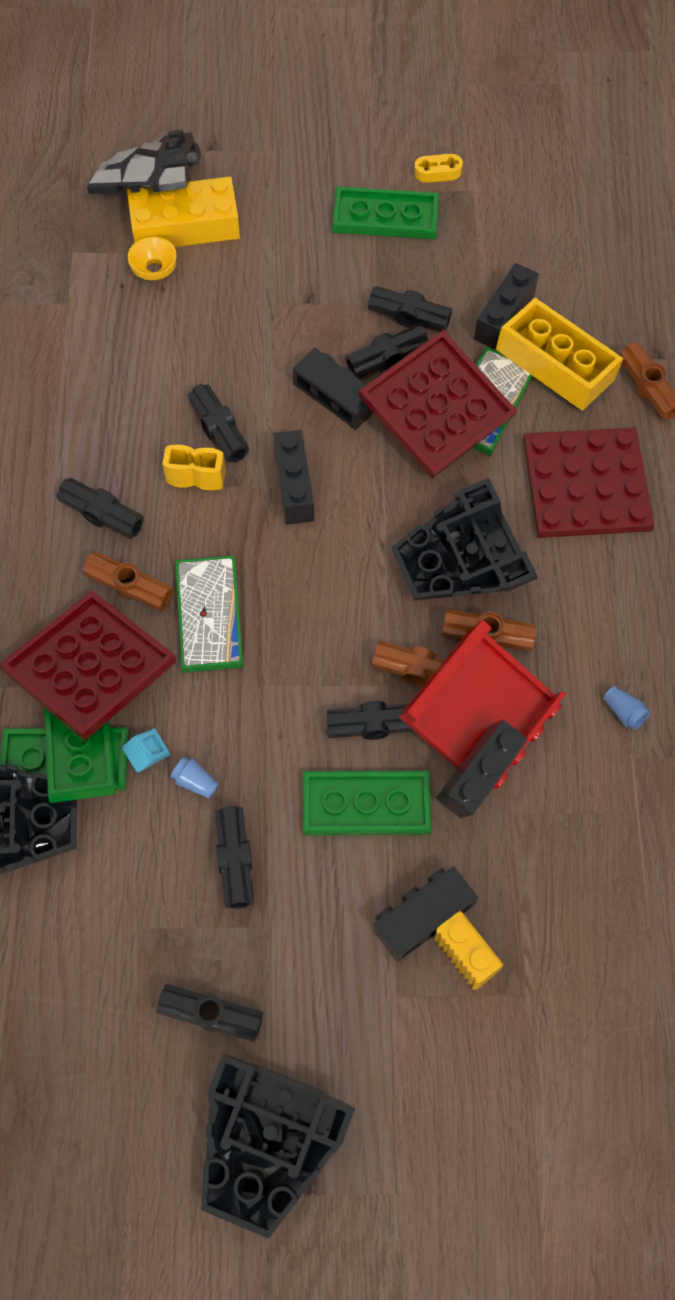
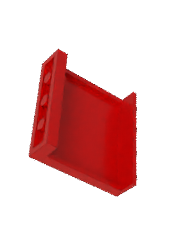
(476, 689)

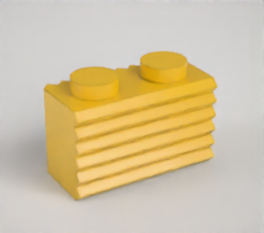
(467, 950)

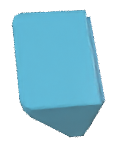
(145, 750)

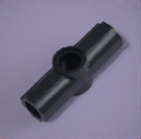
(410, 308)
(385, 351)
(218, 423)
(100, 507)
(370, 720)
(234, 857)
(188, 1007)

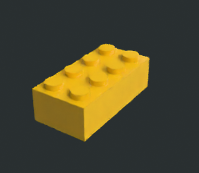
(187, 215)
(558, 353)

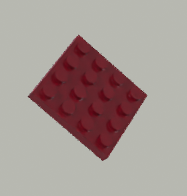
(437, 403)
(587, 482)
(88, 664)

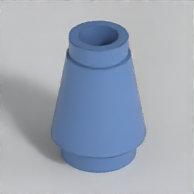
(626, 707)
(194, 777)

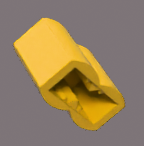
(192, 467)

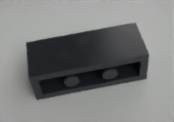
(510, 298)
(332, 387)
(293, 477)
(481, 769)
(423, 912)

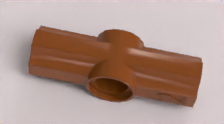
(650, 379)
(142, 588)
(507, 632)
(413, 664)

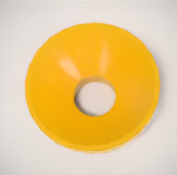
(151, 251)

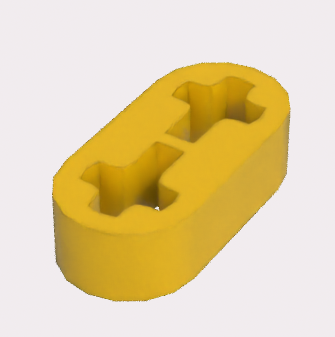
(438, 168)

